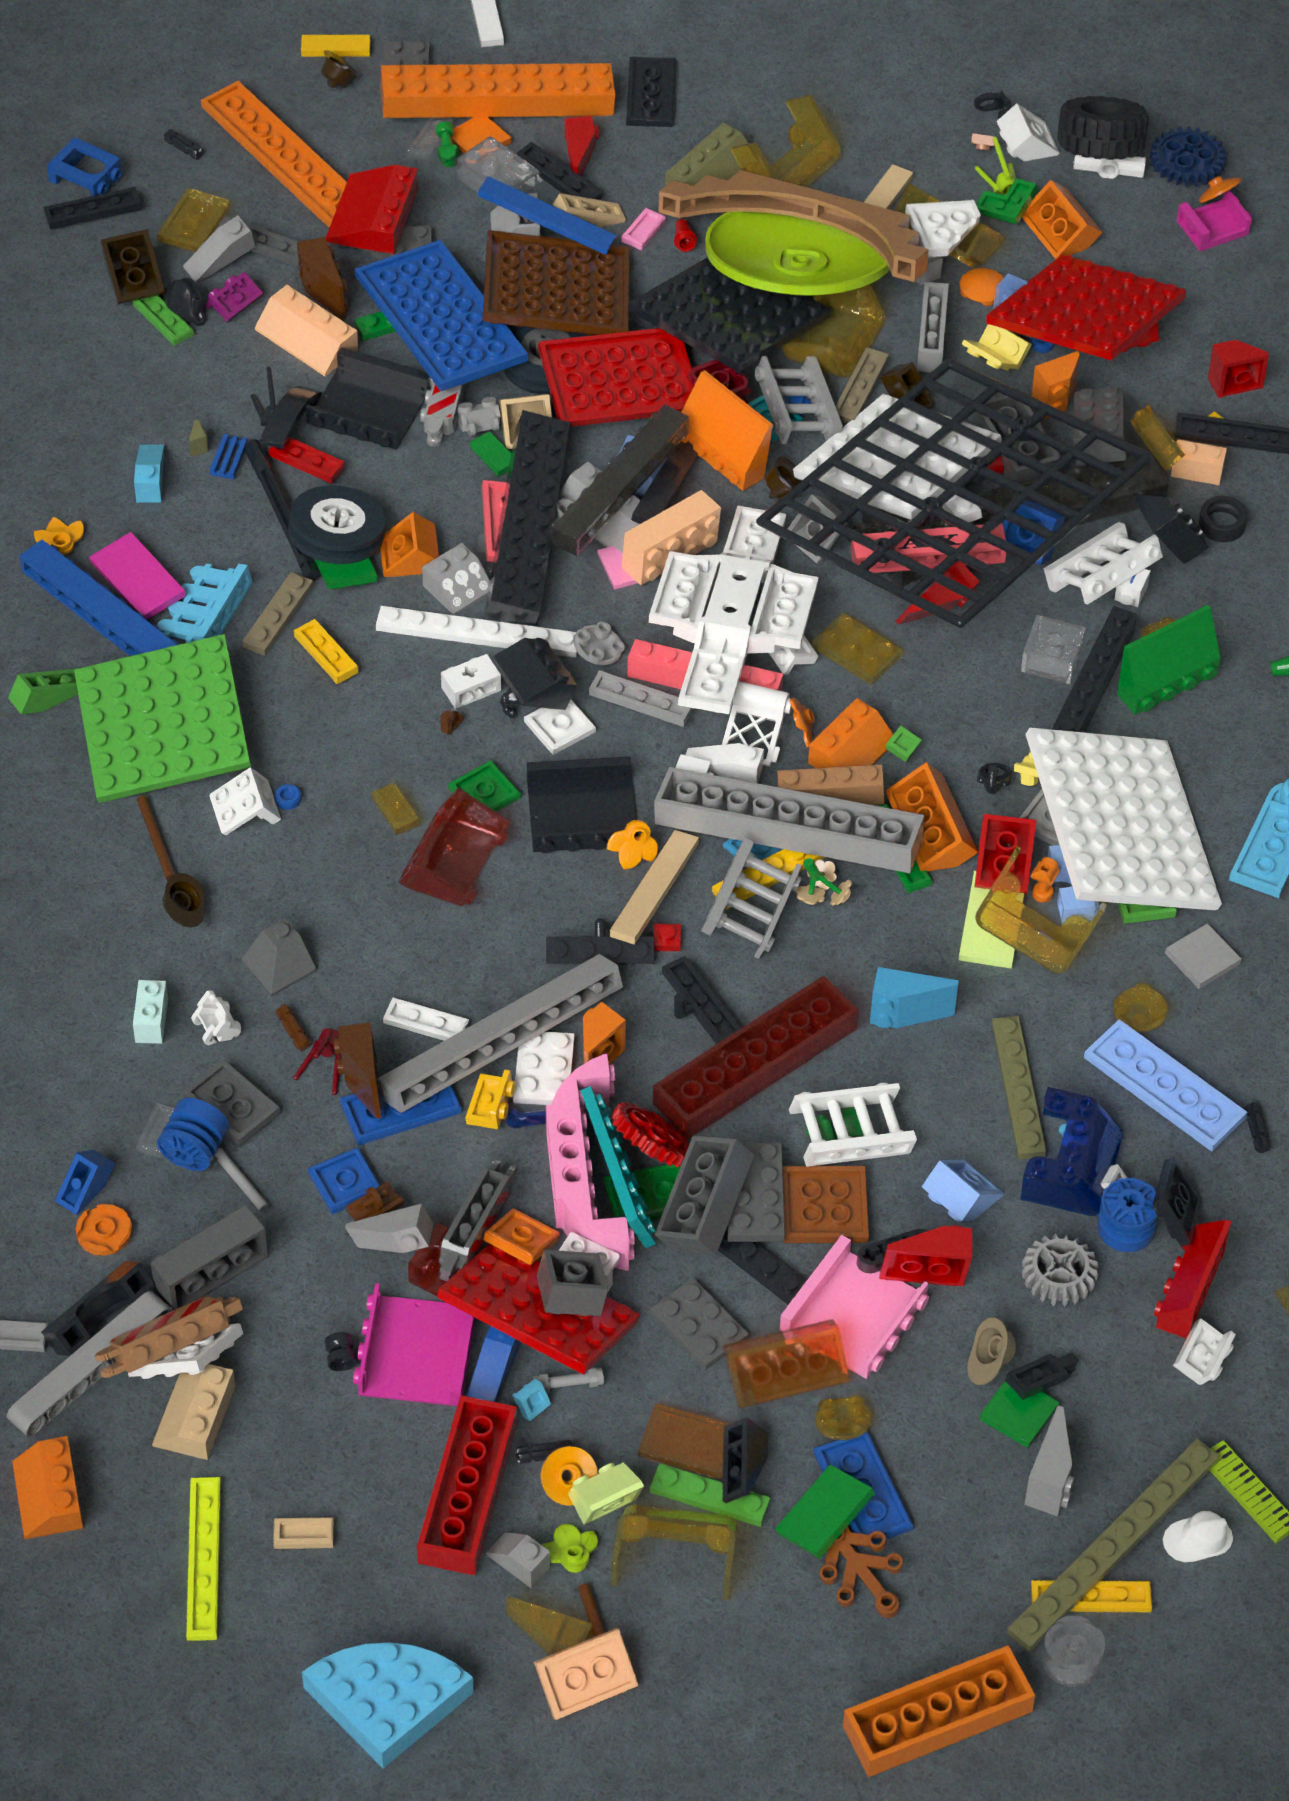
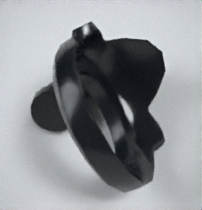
(999, 103)
(506, 699)
(992, 782)

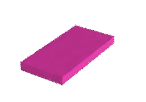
(137, 576)

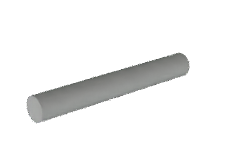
(241, 1180)

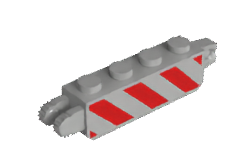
(441, 412)

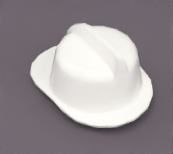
(1198, 1537)

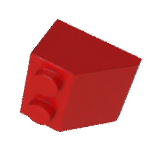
(1236, 368)

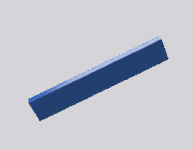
(546, 215)

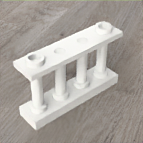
(1097, 551)
(848, 1148)

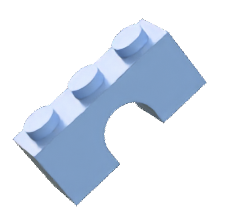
(1067, 901)

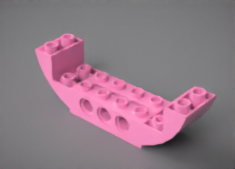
(571, 1163)

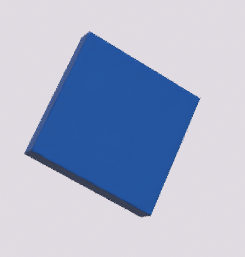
(342, 1179)

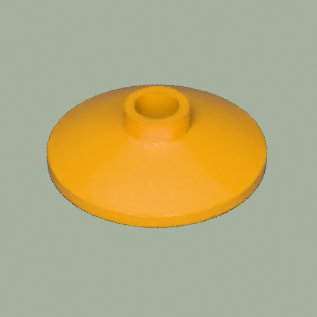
(562, 1459)

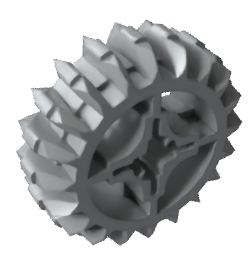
(1060, 1280)

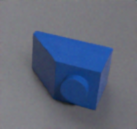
(84, 1180)

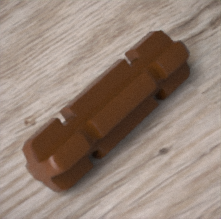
(293, 1027)

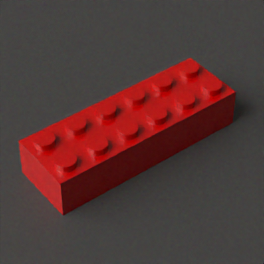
(467, 1485)

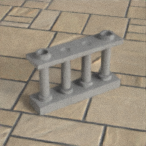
(815, 389)
(727, 898)

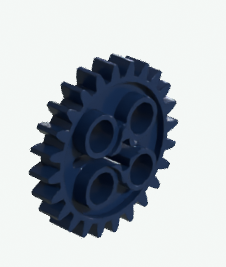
(1187, 156)

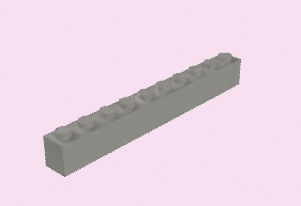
(499, 1033)

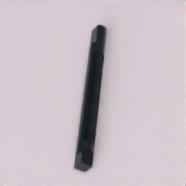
(279, 504)

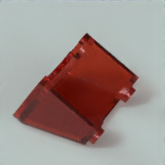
(454, 849)

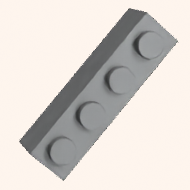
(932, 326)

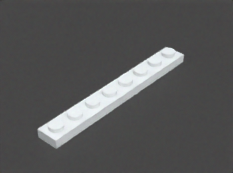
(470, 629)

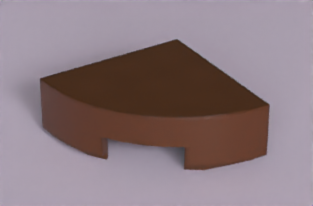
(450, 720)

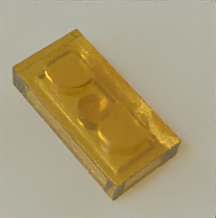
(395, 808)

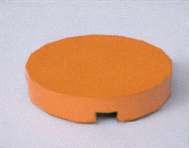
(103, 1237)

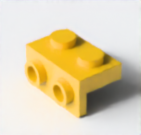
(490, 1100)

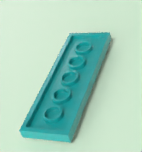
(618, 1165)

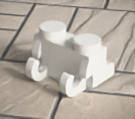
(216, 1019)

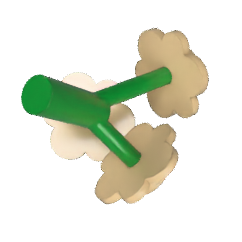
(822, 875)

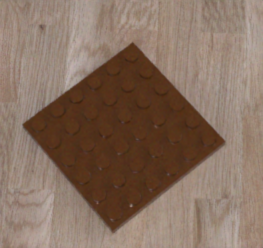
(555, 284)

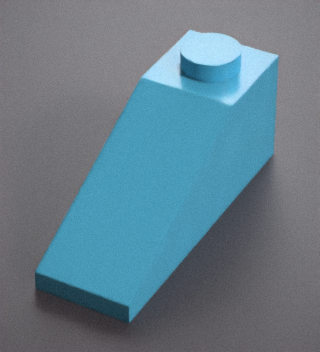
(149, 473)

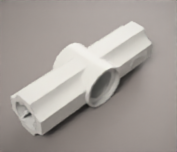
(1112, 168)

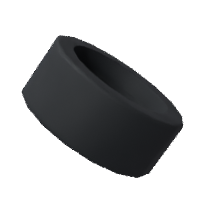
(1225, 504)

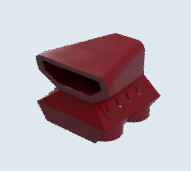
(728, 377)

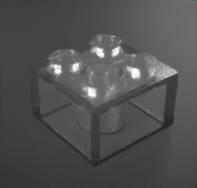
(1053, 649)

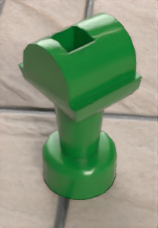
(447, 151)

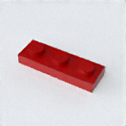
(309, 460)

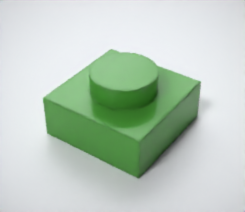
(903, 744)

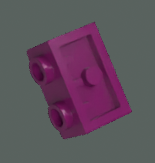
(234, 296)

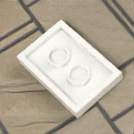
(543, 1067)

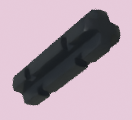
(183, 144)
(1257, 1127)
(540, 1451)

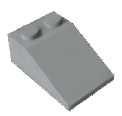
(1050, 1477)

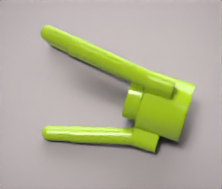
(1004, 179)

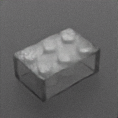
(499, 162)

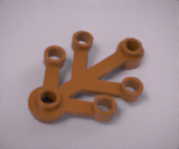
(858, 1565)

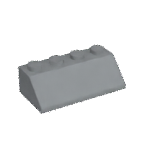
(614, 530)

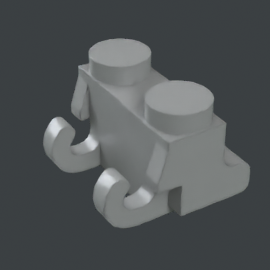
(479, 417)

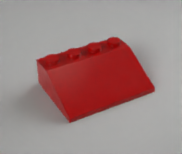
(374, 208)

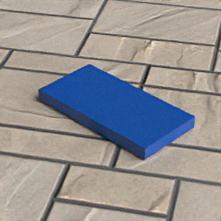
(368, 1128)
(861, 1460)

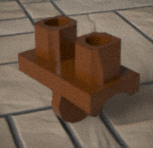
(375, 1202)

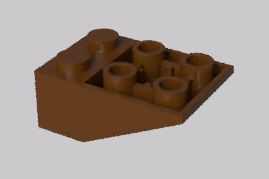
(322, 275)

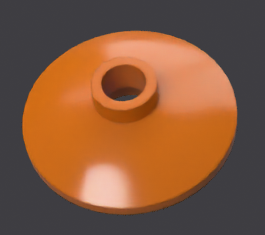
(1218, 187)

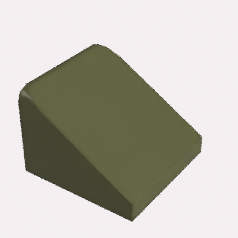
(198, 440)

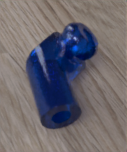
(517, 1120)

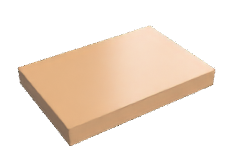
(586, 1673)

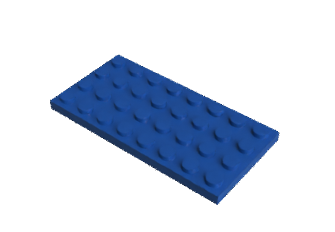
(440, 315)

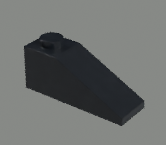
(743, 1457)

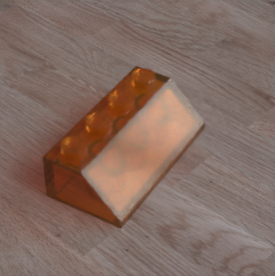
(786, 1363)

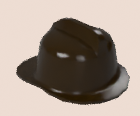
(337, 70)
(781, 478)
(184, 900)

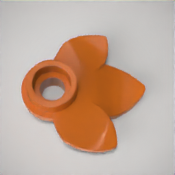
(803, 718)

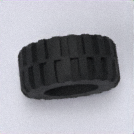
(1103, 127)

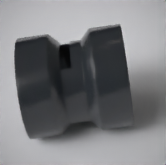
(339, 1347)

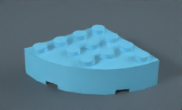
(387, 1694)

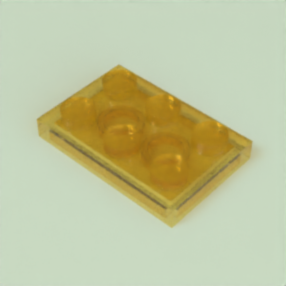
(193, 220)
(857, 648)

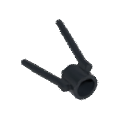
(264, 417)

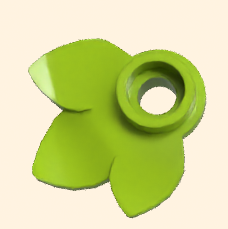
(571, 1547)

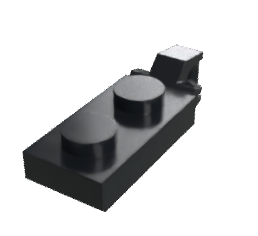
(1041, 1374)

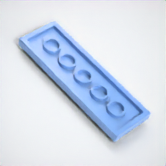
(1165, 1085)

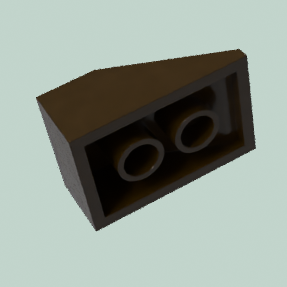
(132, 266)

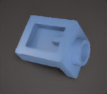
(1006, 288)

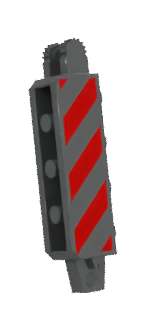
(475, 1218)

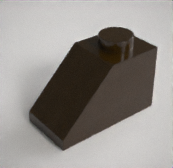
(902, 379)

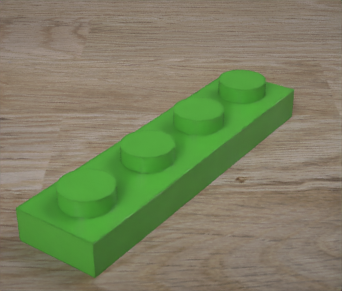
(707, 1495)

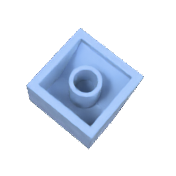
(961, 1189)

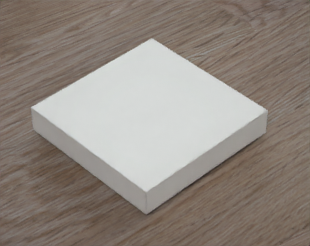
(558, 727)

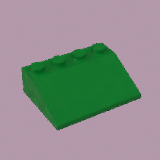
(1169, 661)

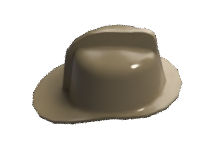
(991, 1351)

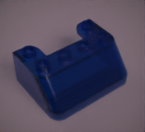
(1085, 1155)

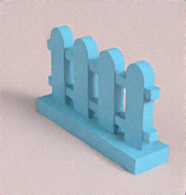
(220, 602)

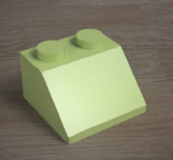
(604, 1492)

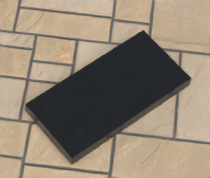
(650, 92)

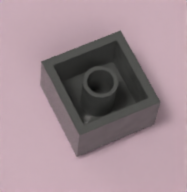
(572, 1282)

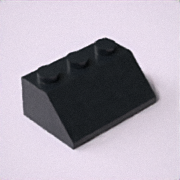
(1173, 526)
(535, 674)

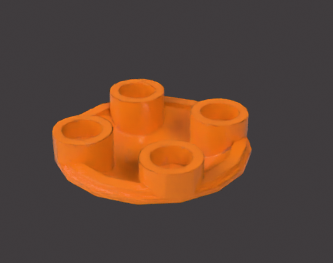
(980, 285)

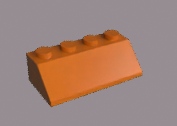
(945, 834)

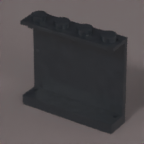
(370, 399)
(579, 802)

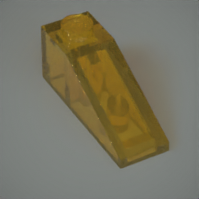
(1157, 437)
(546, 1627)

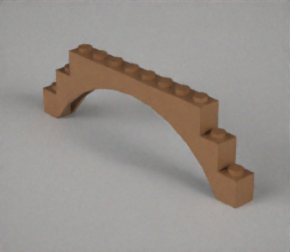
(749, 192)

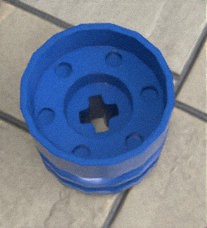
(193, 1134)
(1127, 1215)

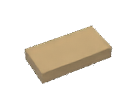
(303, 1533)

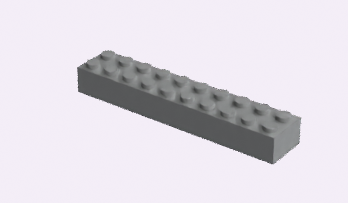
(789, 819)

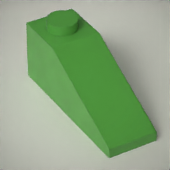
(42, 690)

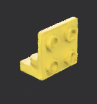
(1000, 348)

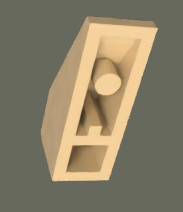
(593, 211)

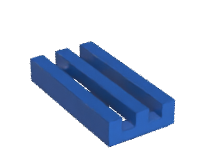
(220, 452)

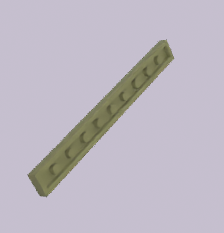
(1112, 1545)

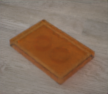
(684, 1441)

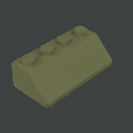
(709, 158)

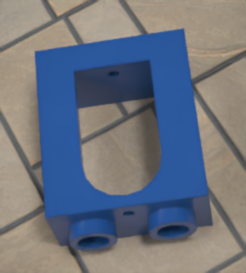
(63, 167)

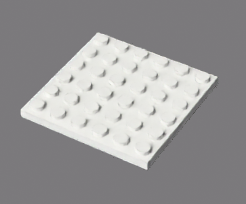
(898, 446)

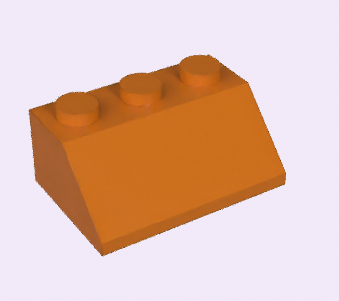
(1060, 221)
(851, 739)
(47, 1489)

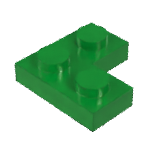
(1008, 206)

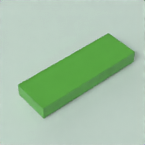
(166, 321)

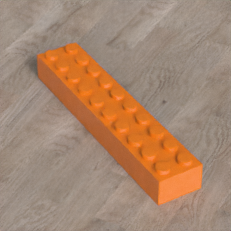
(497, 90)

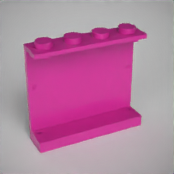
(414, 1350)

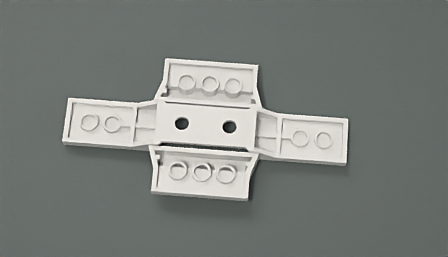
(701, 586)

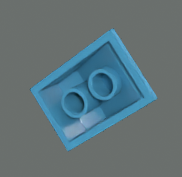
(911, 998)

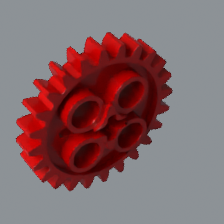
(650, 1133)

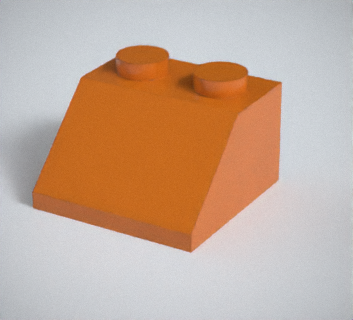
(1056, 381)
(408, 546)
(603, 1033)

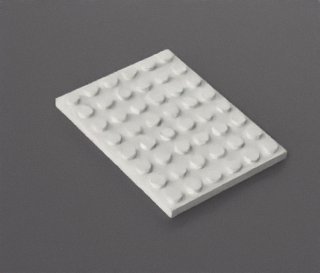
(1122, 819)

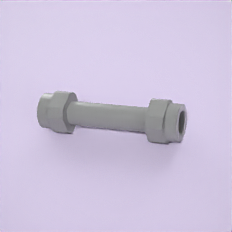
(593, 1377)

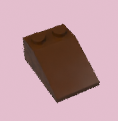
(359, 1064)

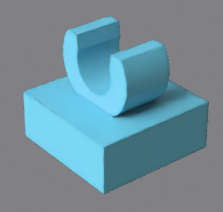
(532, 1399)

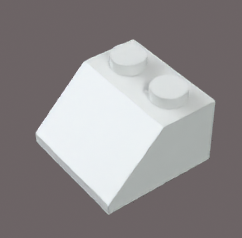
(1026, 135)

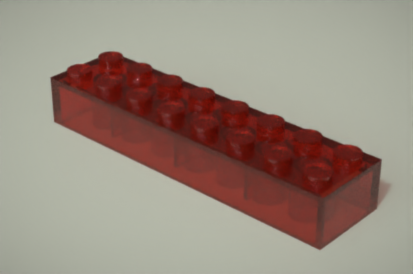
(755, 1057)

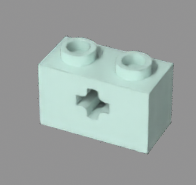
(150, 1011)

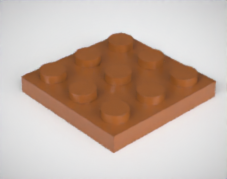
(824, 1204)

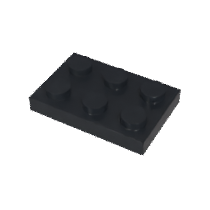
(1177, 1202)

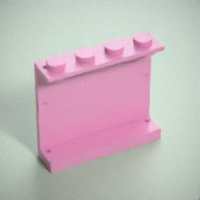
(864, 1307)

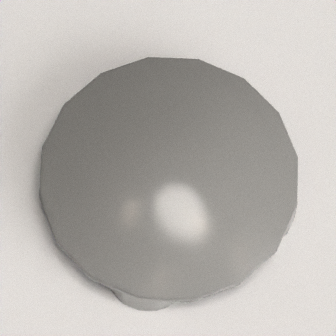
(598, 644)

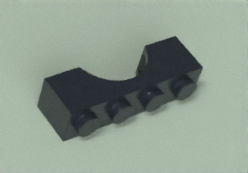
(77, 1323)

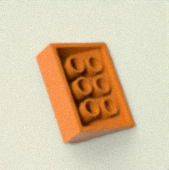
(727, 432)

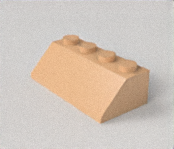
(306, 330)

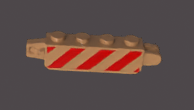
(167, 1334)

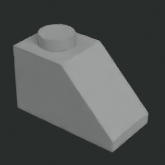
(521, 1557)

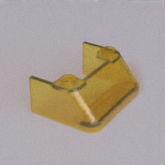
(812, 149)
(1029, 931)
(643, 1521)

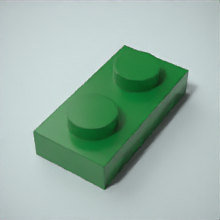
(373, 326)

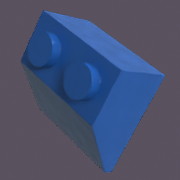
(1027, 539)

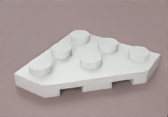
(942, 224)
(193, 1357)

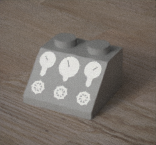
(456, 579)

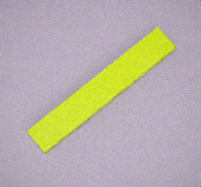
(203, 1559)

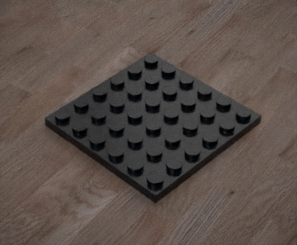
(725, 316)

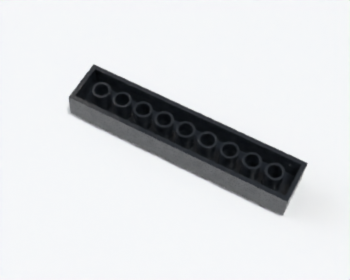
(527, 520)

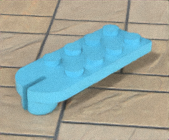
(1265, 855)

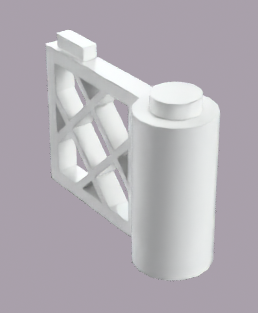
(765, 705)

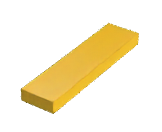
(1108, 1596)

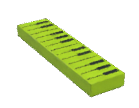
(1251, 1493)

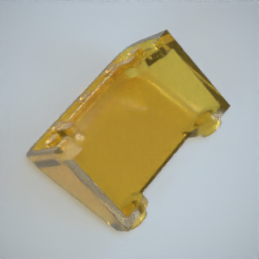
(842, 337)

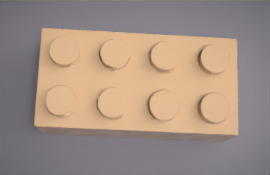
(681, 529)

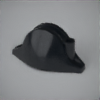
(185, 300)

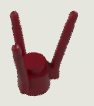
(325, 1047)

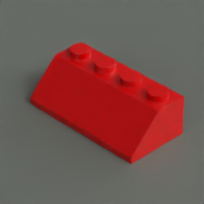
(1192, 1278)

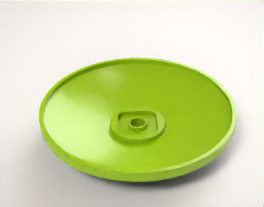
(790, 254)

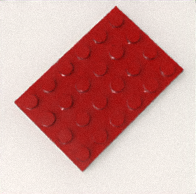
(616, 375)
(508, 1297)

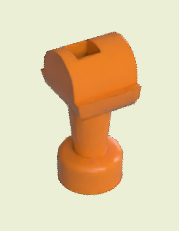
(1045, 874)

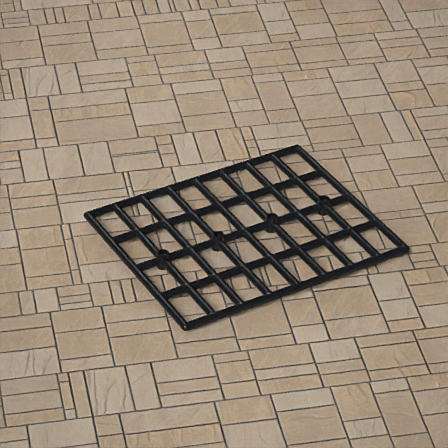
(932, 506)

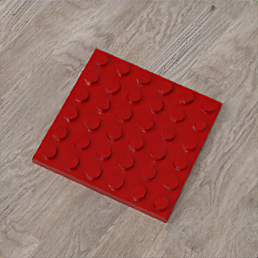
(1086, 307)

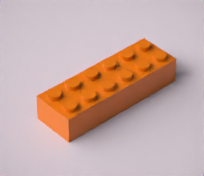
(938, 1711)

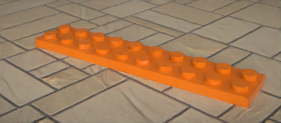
(277, 149)

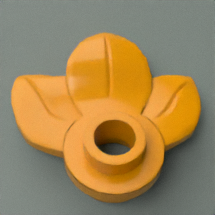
(61, 535)
(632, 848)

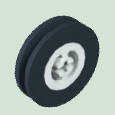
(314, 528)

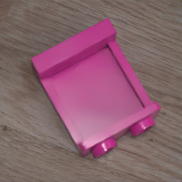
(1215, 222)

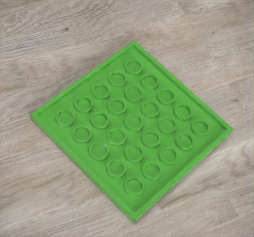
(162, 718)

